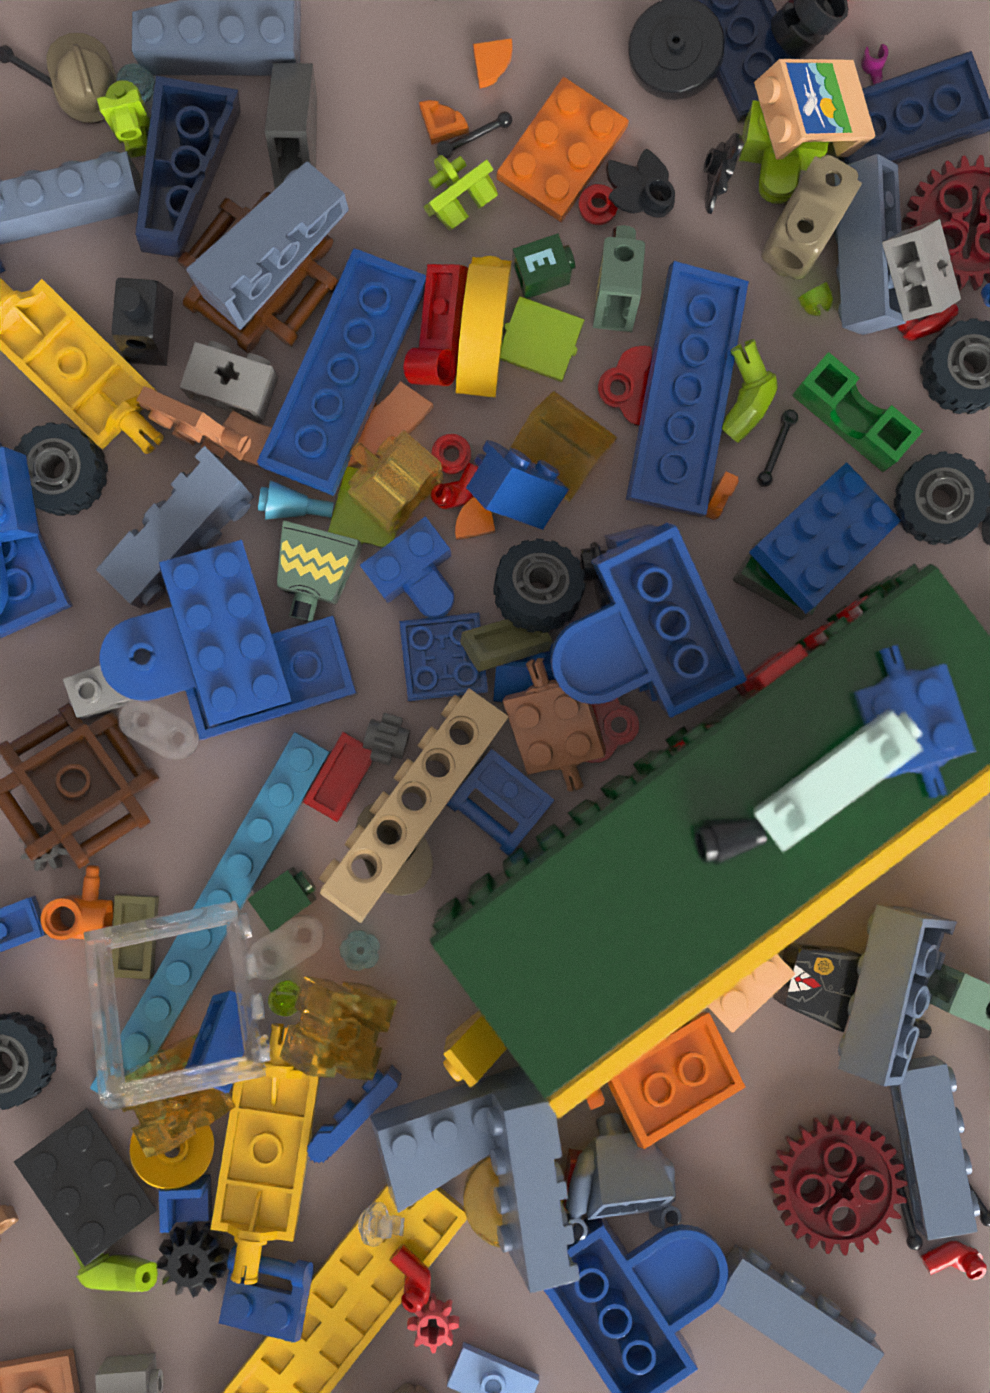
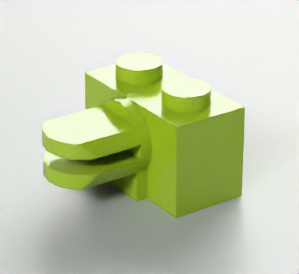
(777, 176)

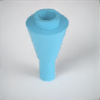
(284, 502)

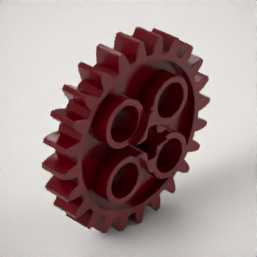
(931, 206)
(866, 1208)

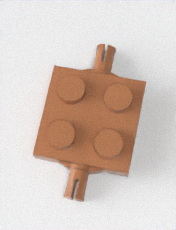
(193, 425)
(553, 727)

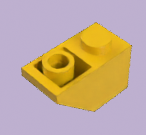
(472, 1049)

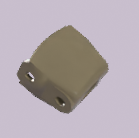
(810, 217)

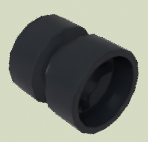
(803, 23)

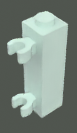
(839, 778)

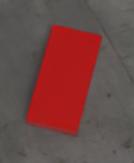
(339, 777)

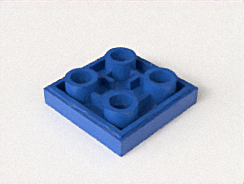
(436, 660)

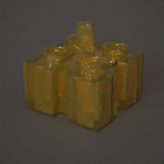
(394, 484)
(338, 1029)
(173, 1119)

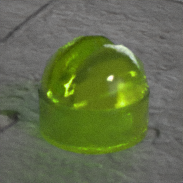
(819, 295)
(284, 1003)

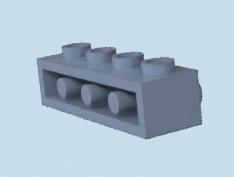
(68, 196)
(863, 270)
(933, 1150)
(799, 1321)

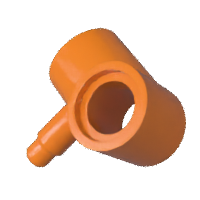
(88, 910)

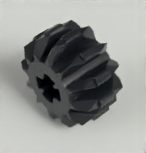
(190, 1273)

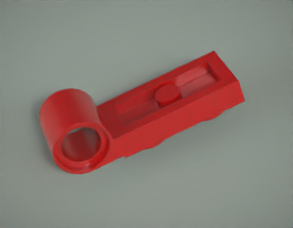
(438, 348)

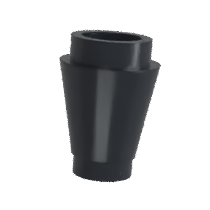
(727, 838)

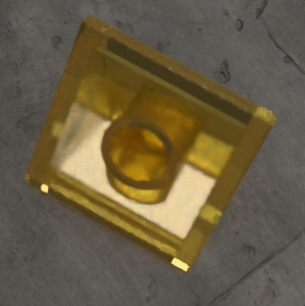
(564, 439)

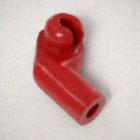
(928, 325)
(454, 493)
(955, 1255)
(416, 1281)

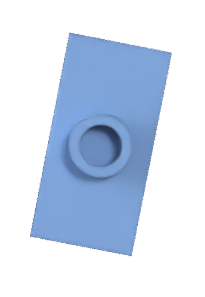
(485, 1373)

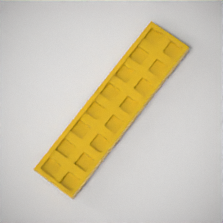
(349, 1302)

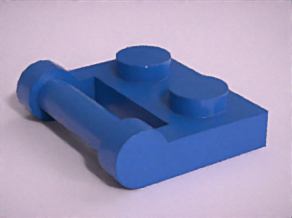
(510, 792)
(265, 1307)

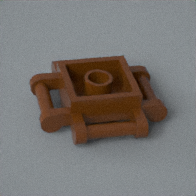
(265, 317)
(73, 784)

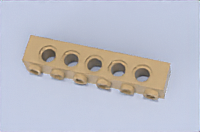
(481, 724)

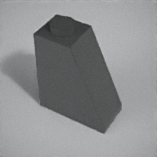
(291, 118)

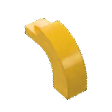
(482, 326)

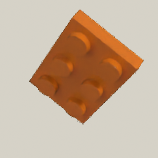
(562, 149)
(676, 1081)

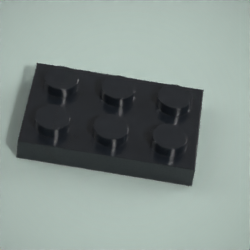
(85, 1186)

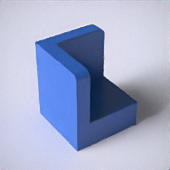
(185, 1204)

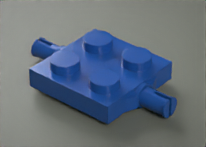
(932, 706)

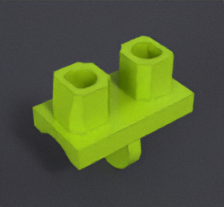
(126, 116)
(476, 182)

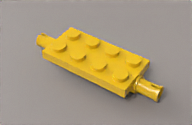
(73, 365)
(265, 1158)

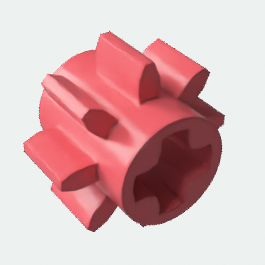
(434, 1336)

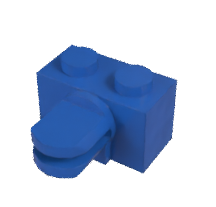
(516, 486)
(411, 567)

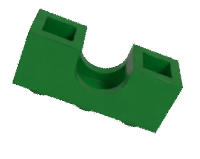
(873, 431)

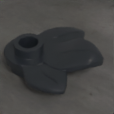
(720, 167)
(641, 187)
(587, 555)

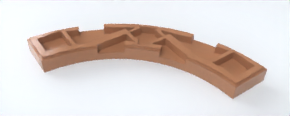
(397, 412)

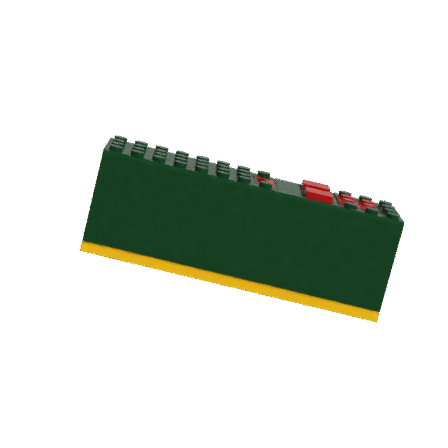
(615, 919)

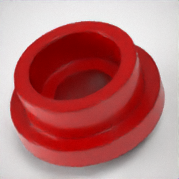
(595, 215)
(456, 442)

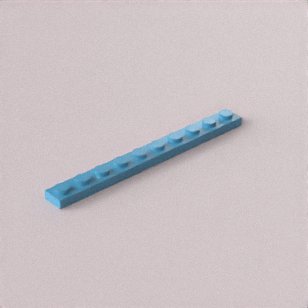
(231, 881)

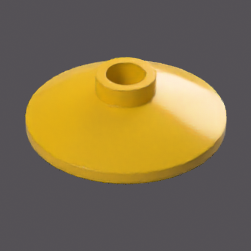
(177, 1171)

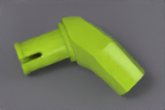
(753, 396)
(118, 1273)

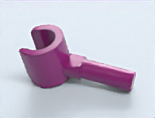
(875, 66)

